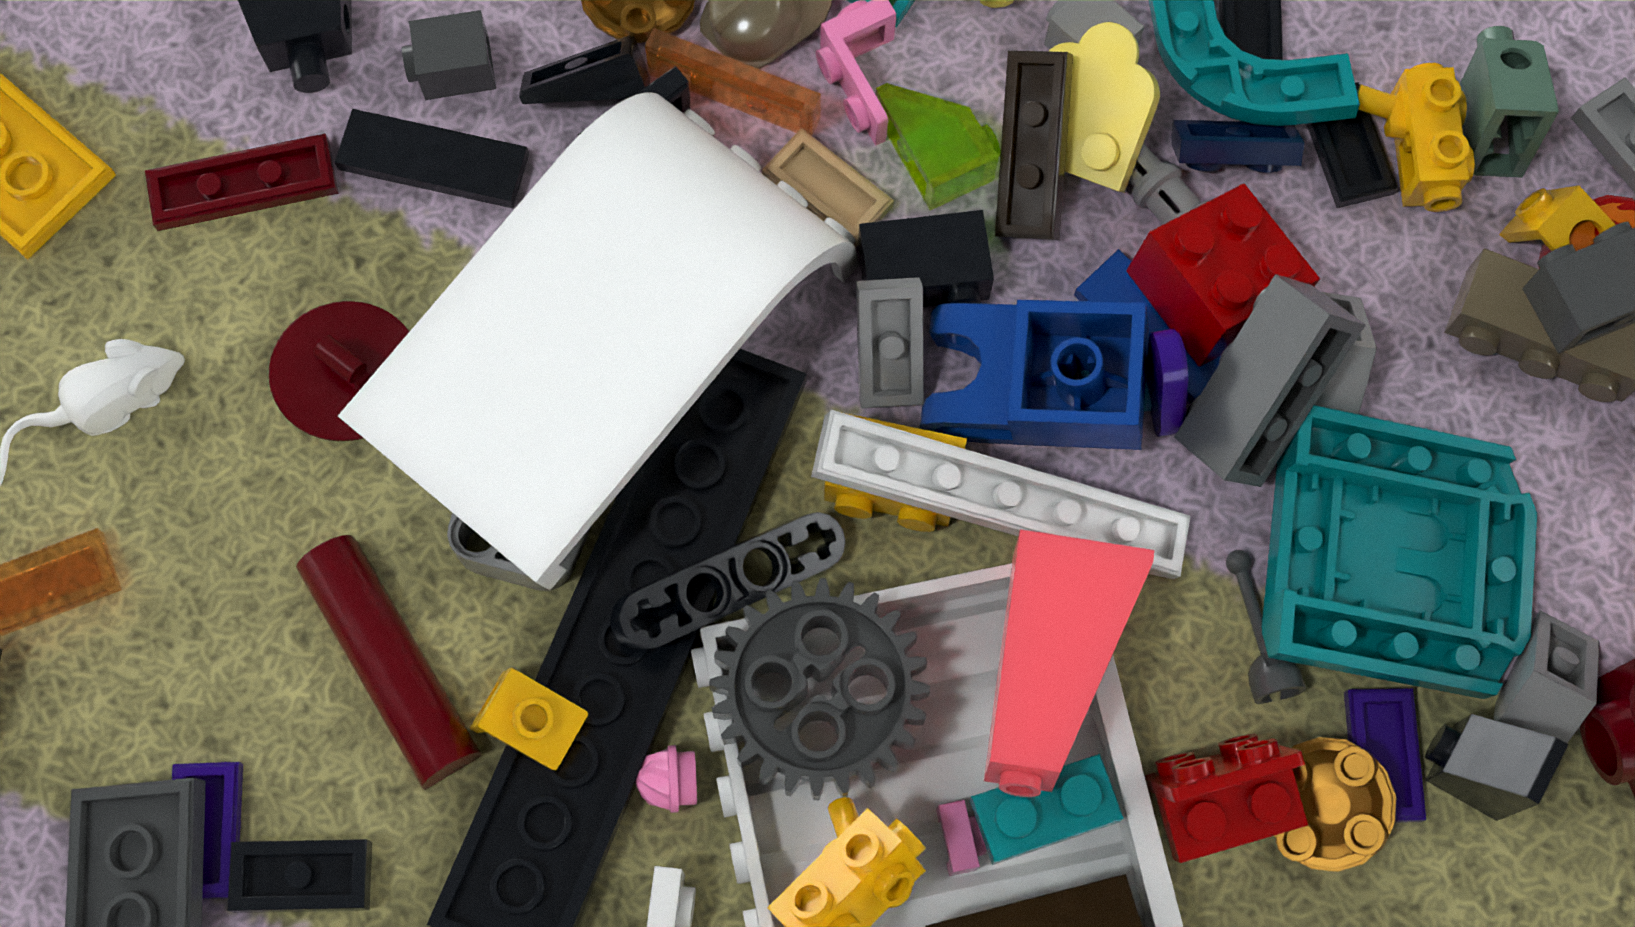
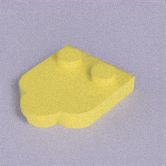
(1108, 105)

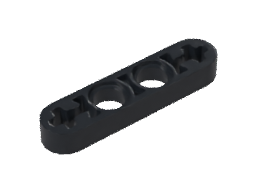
(728, 576)

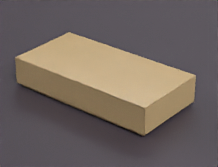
(828, 183)

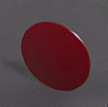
(327, 361)

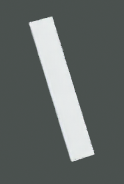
(991, 490)

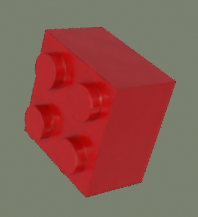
(1212, 267)

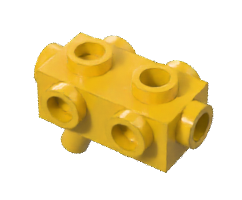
(1426, 124)
(855, 875)

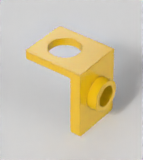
(1552, 215)
(530, 718)

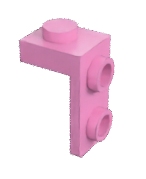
(843, 38)

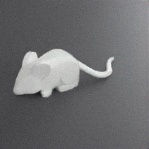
(106, 391)

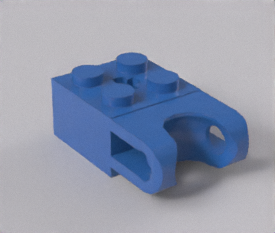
(1030, 369)

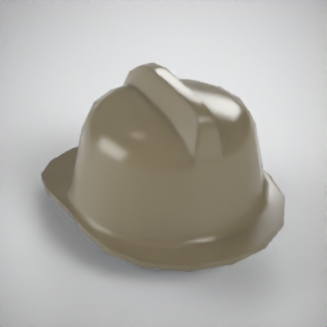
(760, 29)

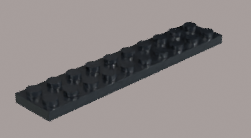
(549, 830)

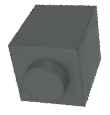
(449, 55)

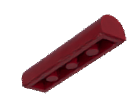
(387, 660)

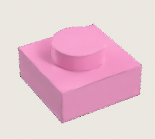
(961, 838)

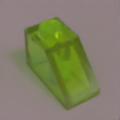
(939, 144)

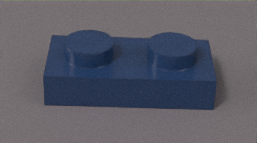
(1262, 148)

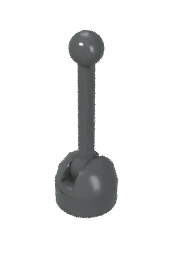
(1265, 673)

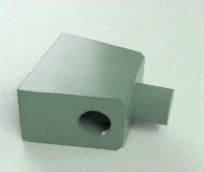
(1511, 81)

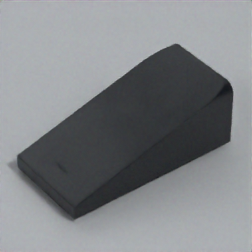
(599, 73)

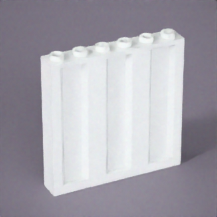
(961, 637)

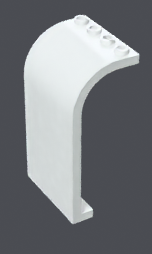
(590, 327)

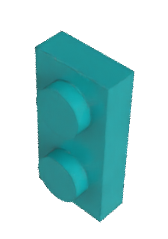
(1076, 806)

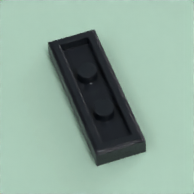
(432, 158)

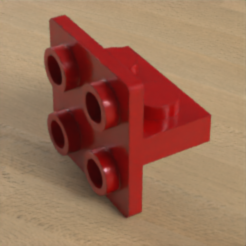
(1228, 796)

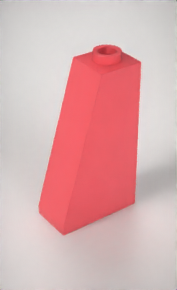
(1057, 641)

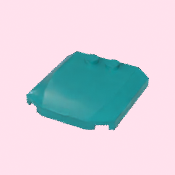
(1399, 555)

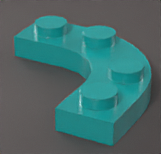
(1242, 83)

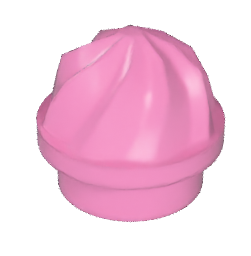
(668, 779)

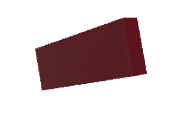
(241, 182)

